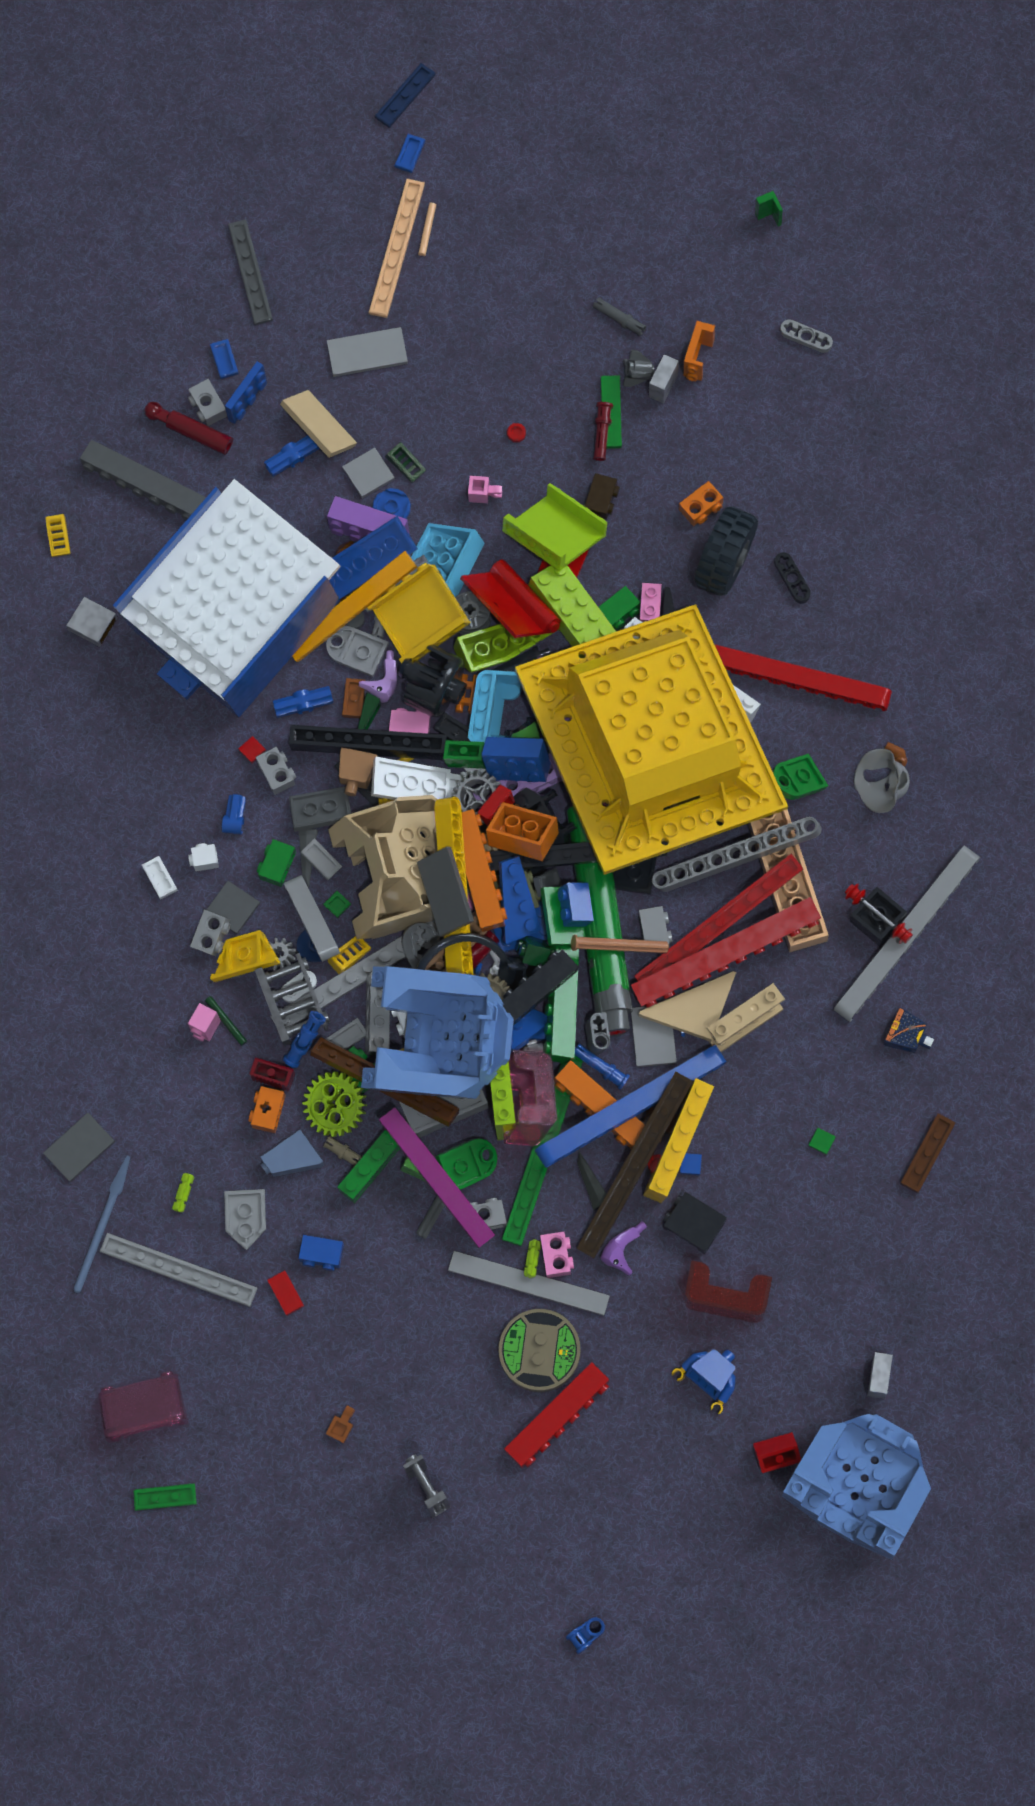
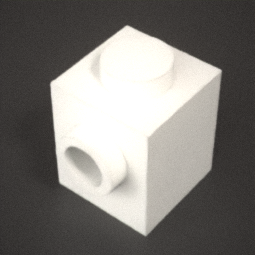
(203, 857)

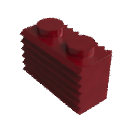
(272, 1074)

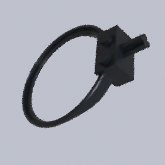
(510, 968)

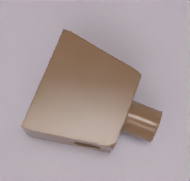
(355, 769)

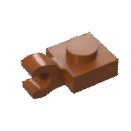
(340, 1427)

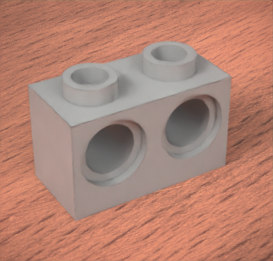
(272, 772)
(206, 931)

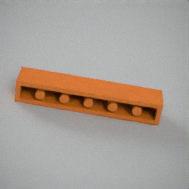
(479, 874)
(594, 1098)

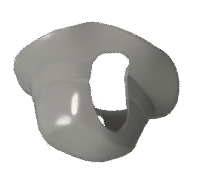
(874, 793)

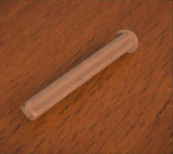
(618, 944)

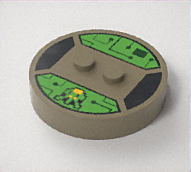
(539, 1350)

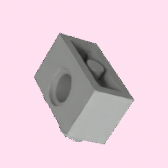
(203, 393)
(496, 1211)

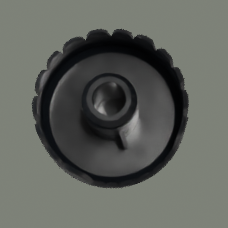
(432, 687)

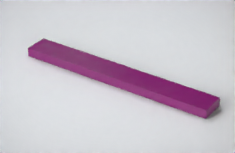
(436, 1177)

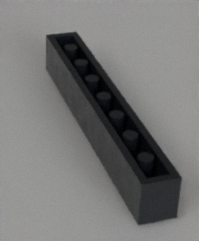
(370, 741)

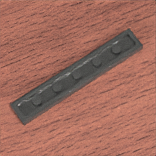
(250, 272)

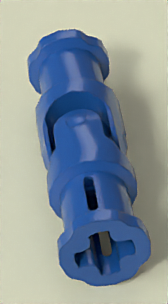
(304, 1039)

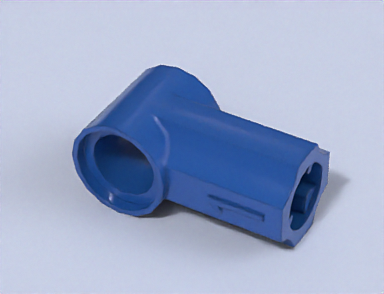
(234, 818)

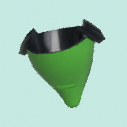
(527, 730)

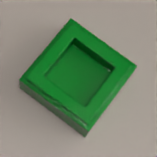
(337, 904)
(822, 1141)

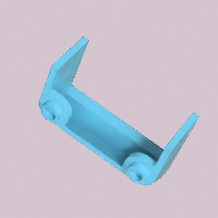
(488, 702)

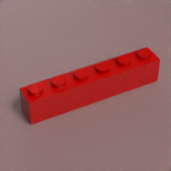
(557, 1415)

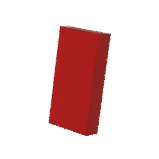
(285, 1293)

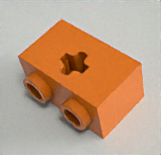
(269, 1120)

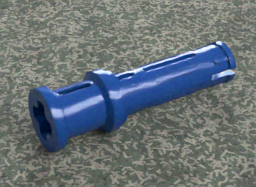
(608, 1071)

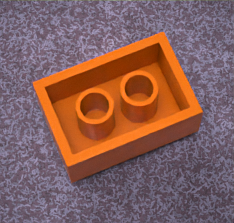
(522, 831)

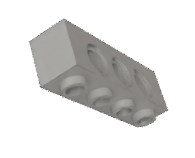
(376, 1019)

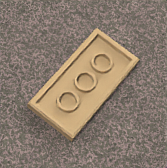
(318, 423)

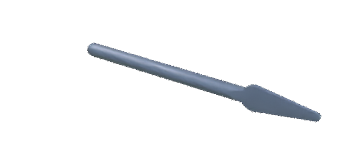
(115, 1190)

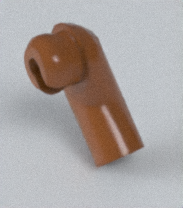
(898, 752)

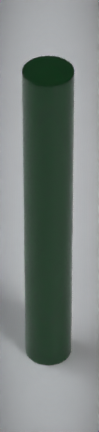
(226, 1021)

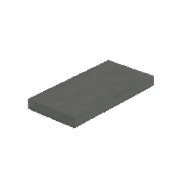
(445, 891)

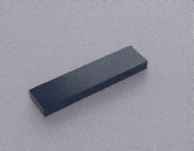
(405, 95)

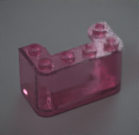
(534, 1079)

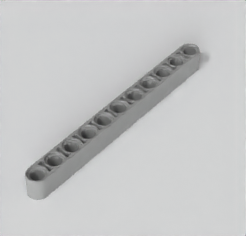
(917, 919)

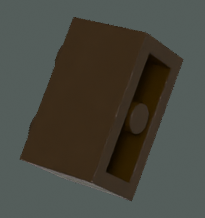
(601, 495)

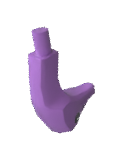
(613, 1251)

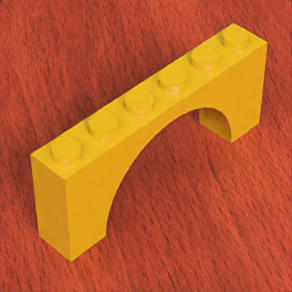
(679, 1141)

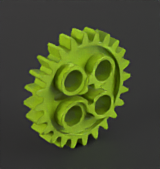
(348, 1114)

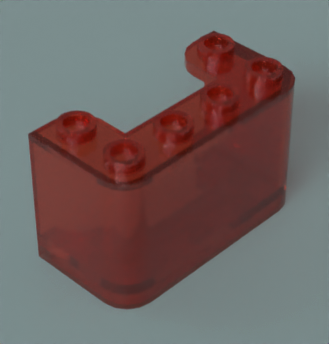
(724, 1301)

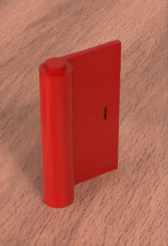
(512, 601)

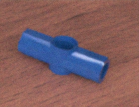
(291, 455)
(303, 701)

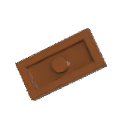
(353, 698)

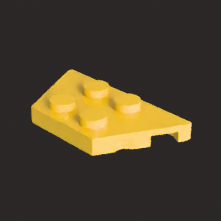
(244, 955)

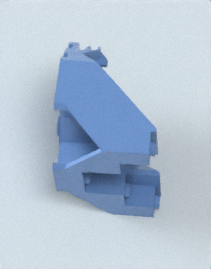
(434, 1009)
(825, 1490)

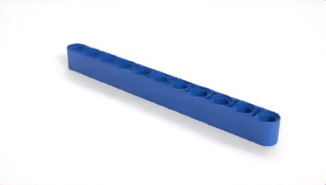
(625, 1108)

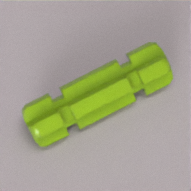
(183, 1192)
(532, 1258)

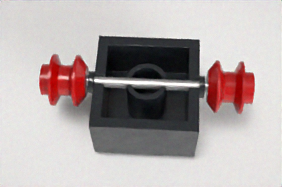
(878, 915)

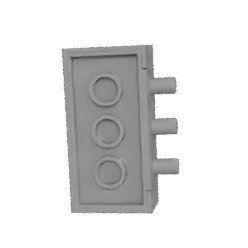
(424, 1125)

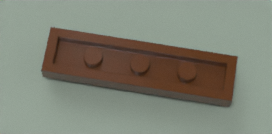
(927, 1153)

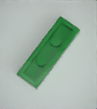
(165, 1497)

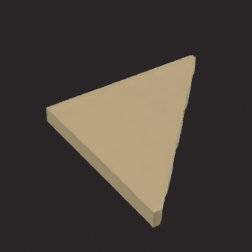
(694, 1009)

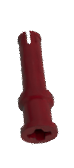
(603, 422)

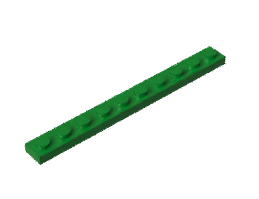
(534, 1175)

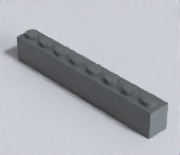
(140, 480)

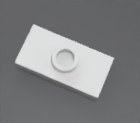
(159, 877)

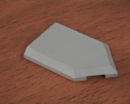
(245, 1215)

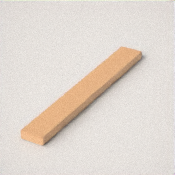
(396, 248)

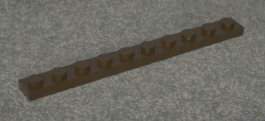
(635, 1165)

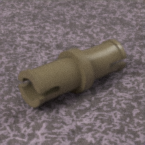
(342, 1151)

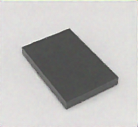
(319, 808)
(79, 1147)

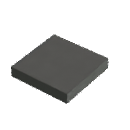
(234, 905)

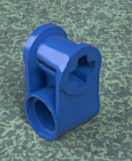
(585, 1635)

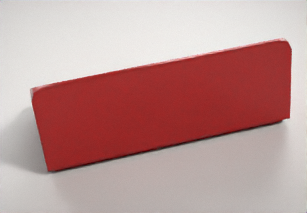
(493, 803)

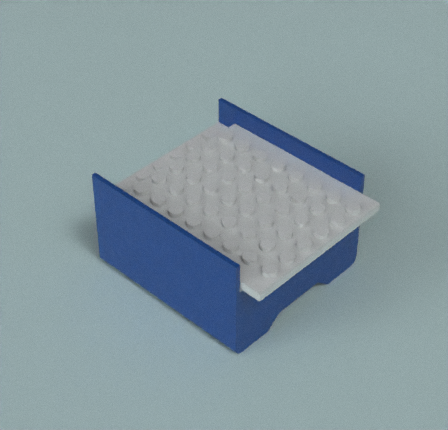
(230, 598)

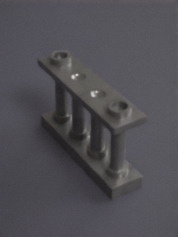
(273, 996)
(435, 1502)

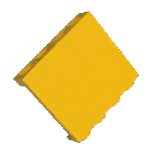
(419, 613)

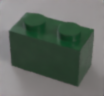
(533, 950)

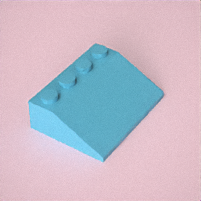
(451, 551)

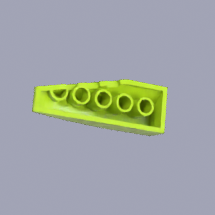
(492, 647)

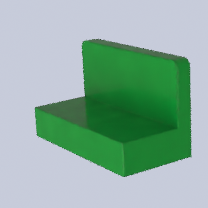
(769, 205)

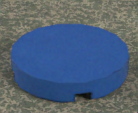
(393, 502)

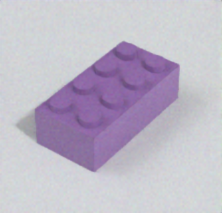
(356, 519)

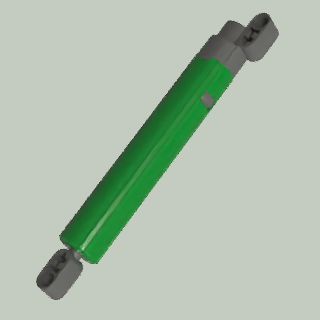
(606, 967)

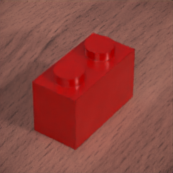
(777, 1452)

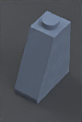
(291, 1156)

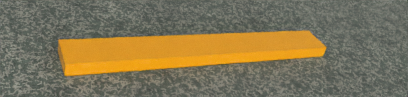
(357, 602)

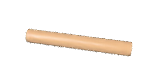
(427, 229)

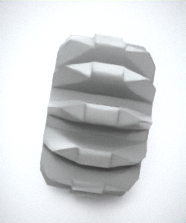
(287, 951)

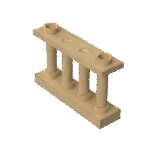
(746, 1018)

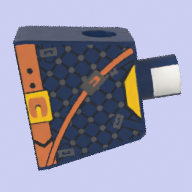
(907, 1033)

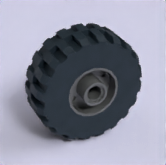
(726, 550)

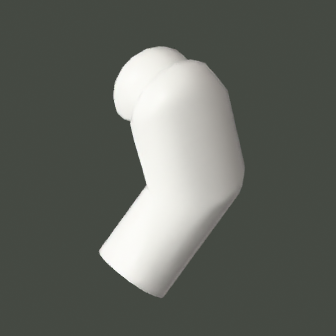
(494, 970)

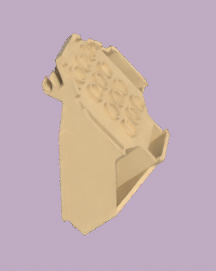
(385, 837)

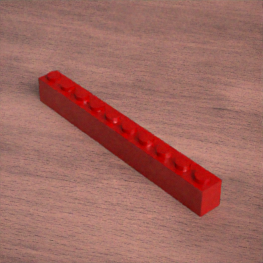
(726, 951)

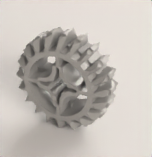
(482, 791)

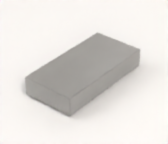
(320, 859)
(348, 1035)

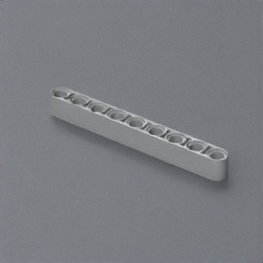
(727, 854)

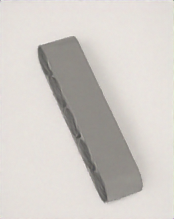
(312, 918)

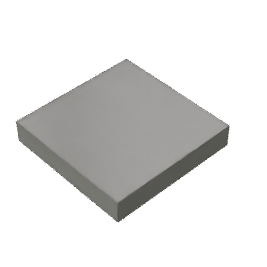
(368, 473)

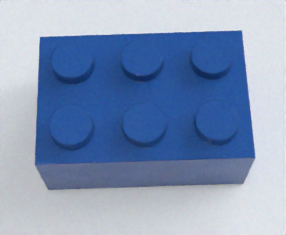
(516, 759)

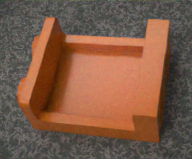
(702, 334)

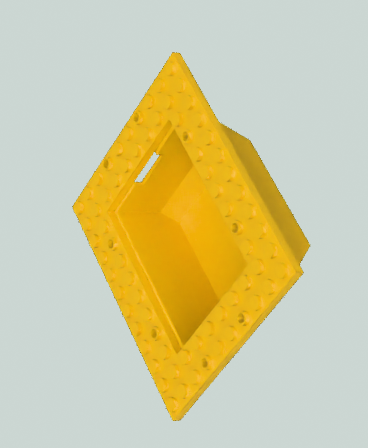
(648, 732)

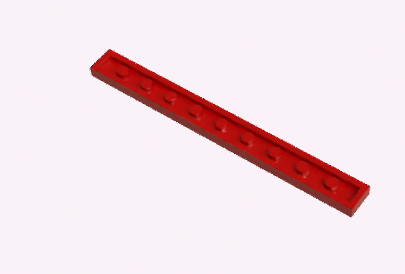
(726, 916)

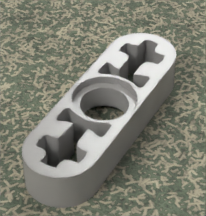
(803, 329)

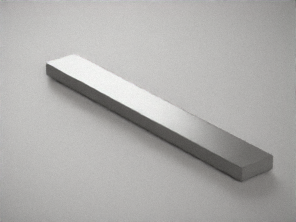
(178, 1270)
(536, 1286)

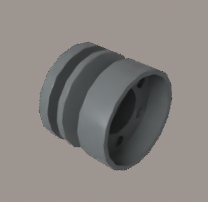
(480, 616)

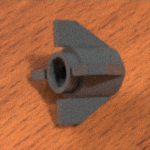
(637, 369)

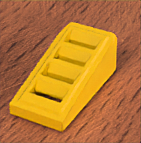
(57, 519)
(337, 966)

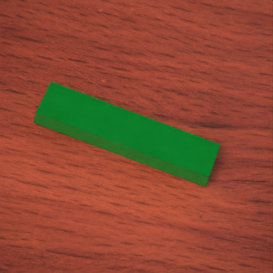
(611, 393)

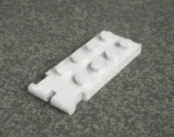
(404, 779)

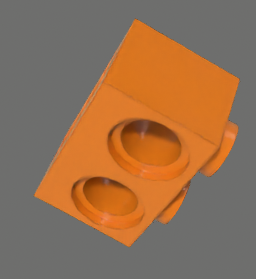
(697, 501)

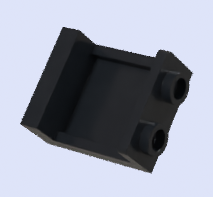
(694, 1222)

